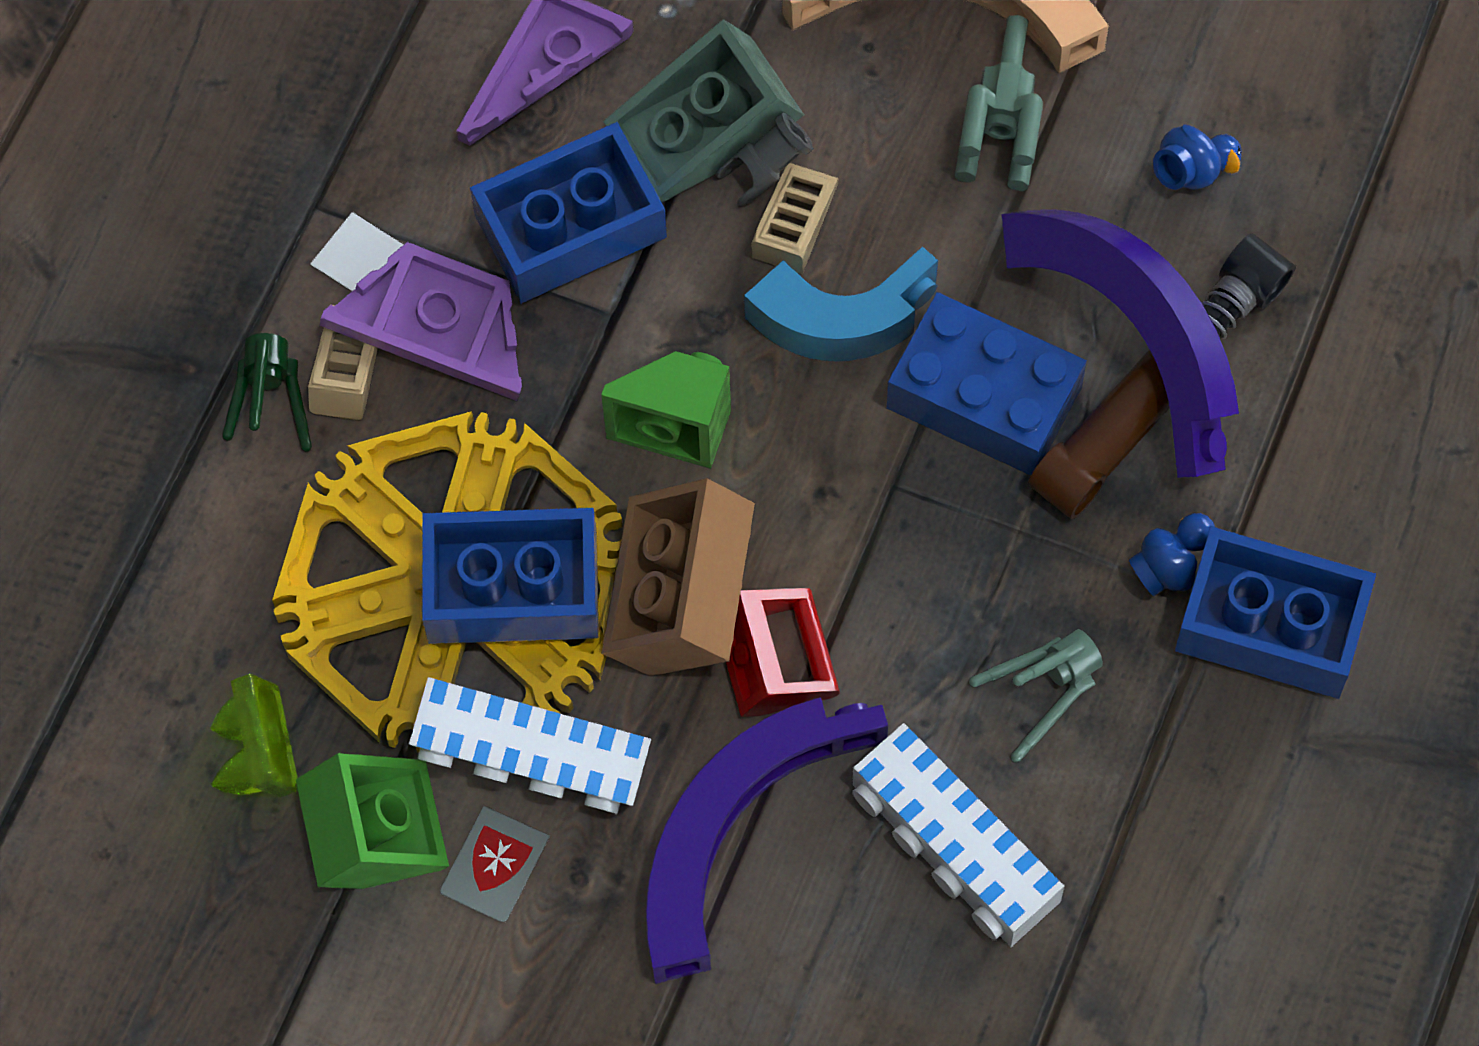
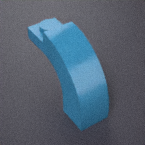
(840, 326)

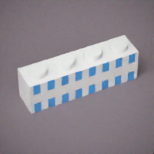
(530, 743)
(956, 836)

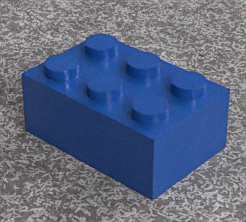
(569, 212)
(985, 383)
(509, 575)
(1275, 612)

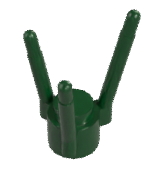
(263, 368)

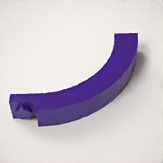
(1159, 307)
(714, 804)

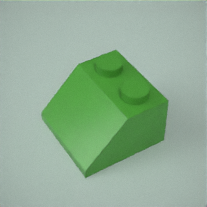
(671, 407)
(370, 821)

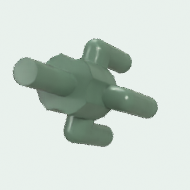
(1003, 110)

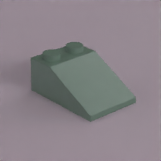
(703, 110)

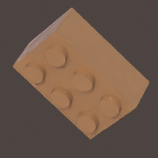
(678, 578)

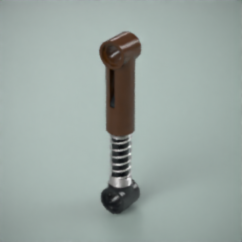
(1078, 468)

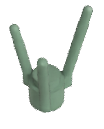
(1065, 661)

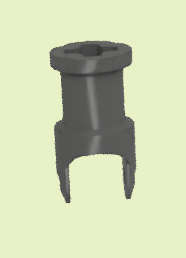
(769, 156)

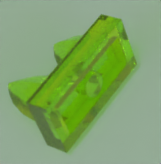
(267, 757)

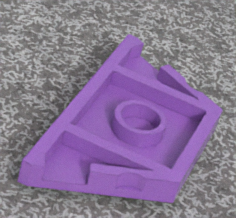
(436, 317)

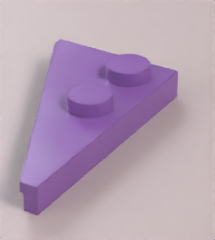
(544, 51)

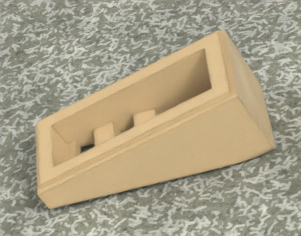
(776, 249)
(336, 392)

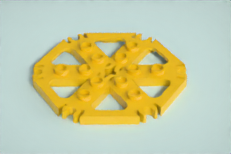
(394, 594)

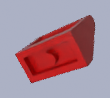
(753, 658)

